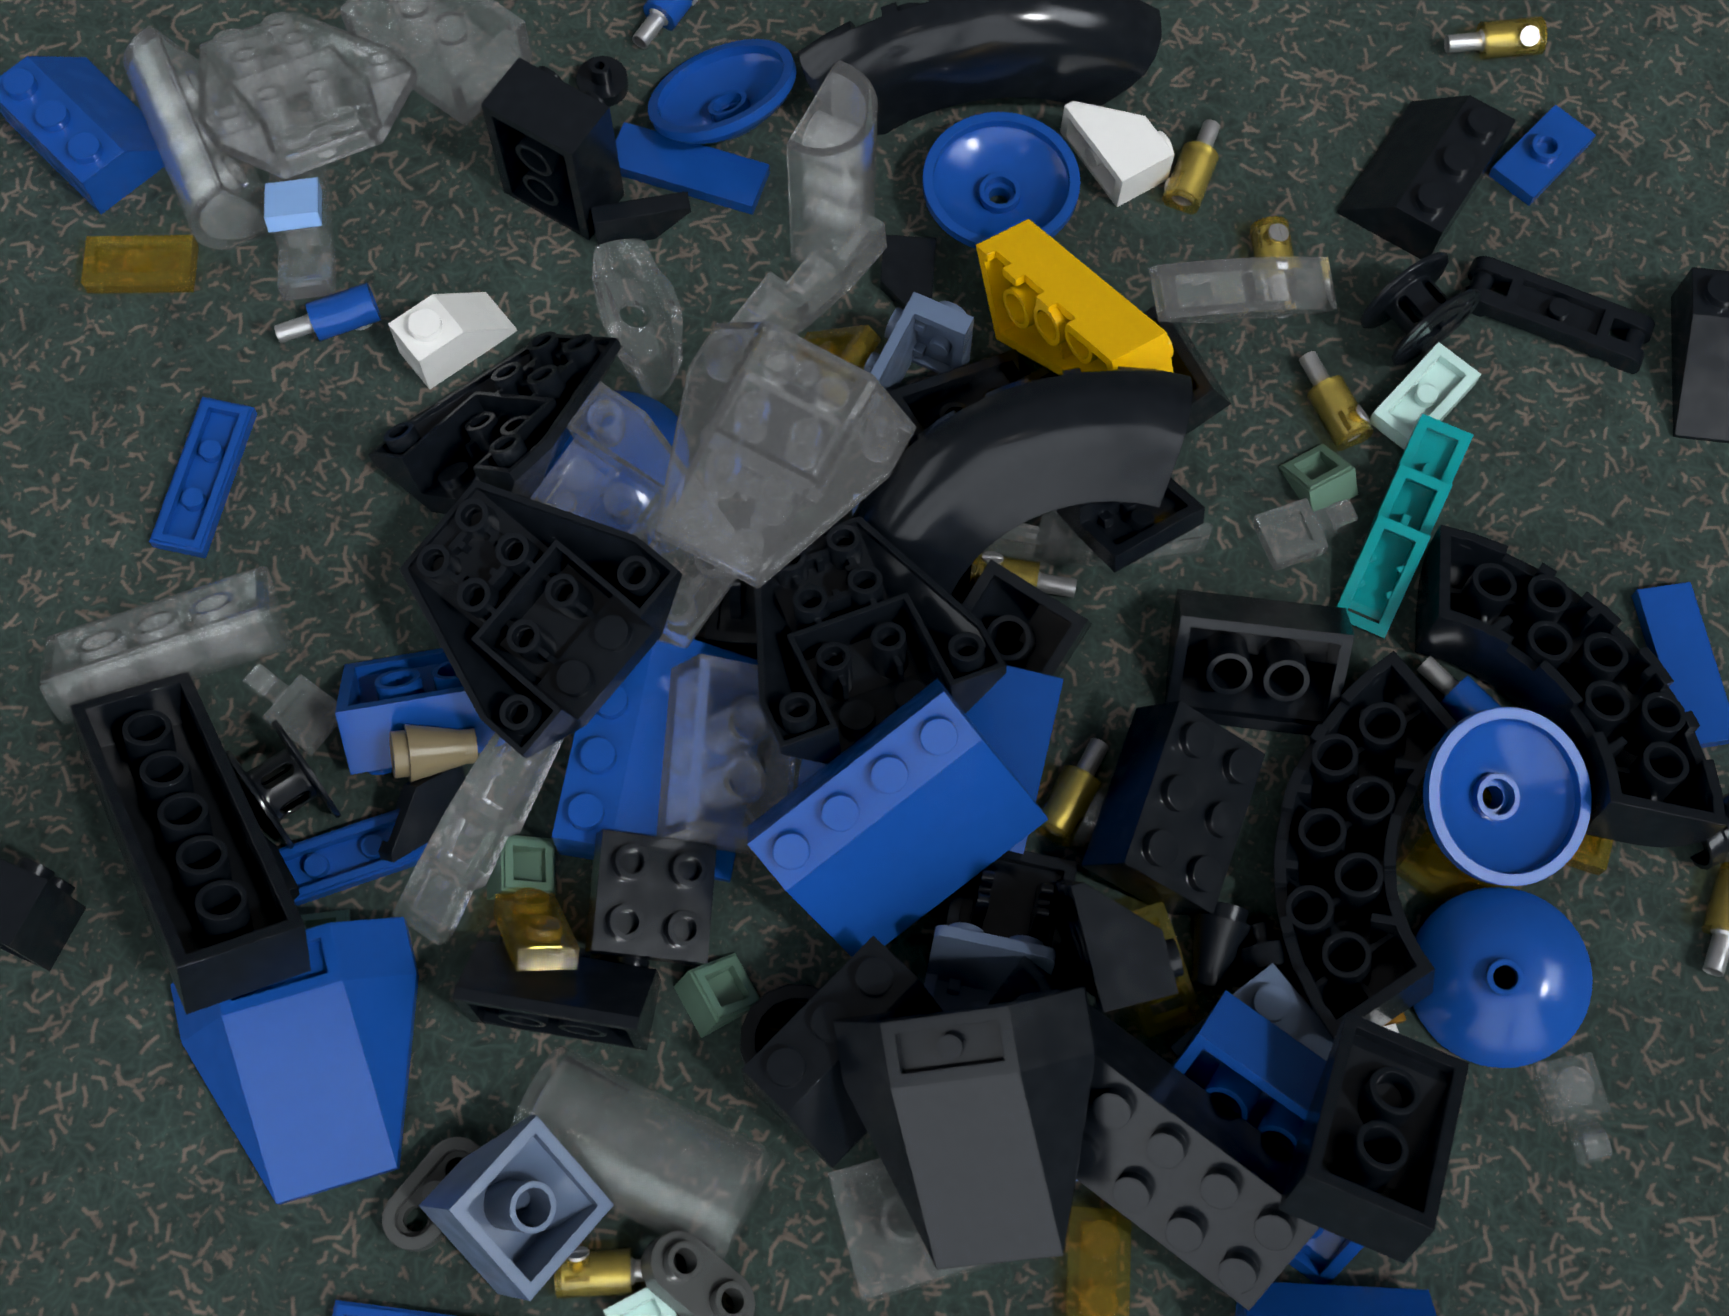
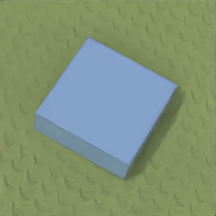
(293, 204)

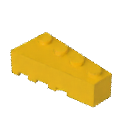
(1061, 309)

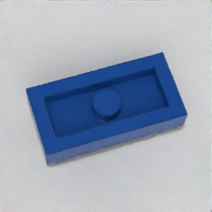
(1542, 154)

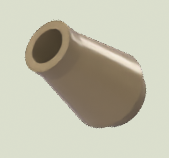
(430, 750)

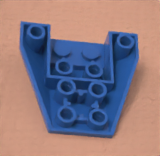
(316, 1061)

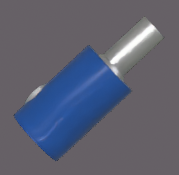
(660, 14)
(333, 315)
(1460, 697)

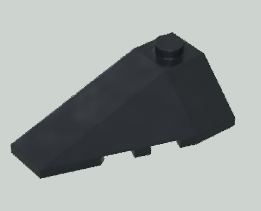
(1024, 622)

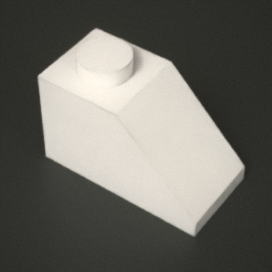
(1118, 149)
(449, 333)

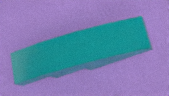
(1403, 523)

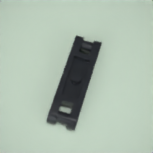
(1560, 313)

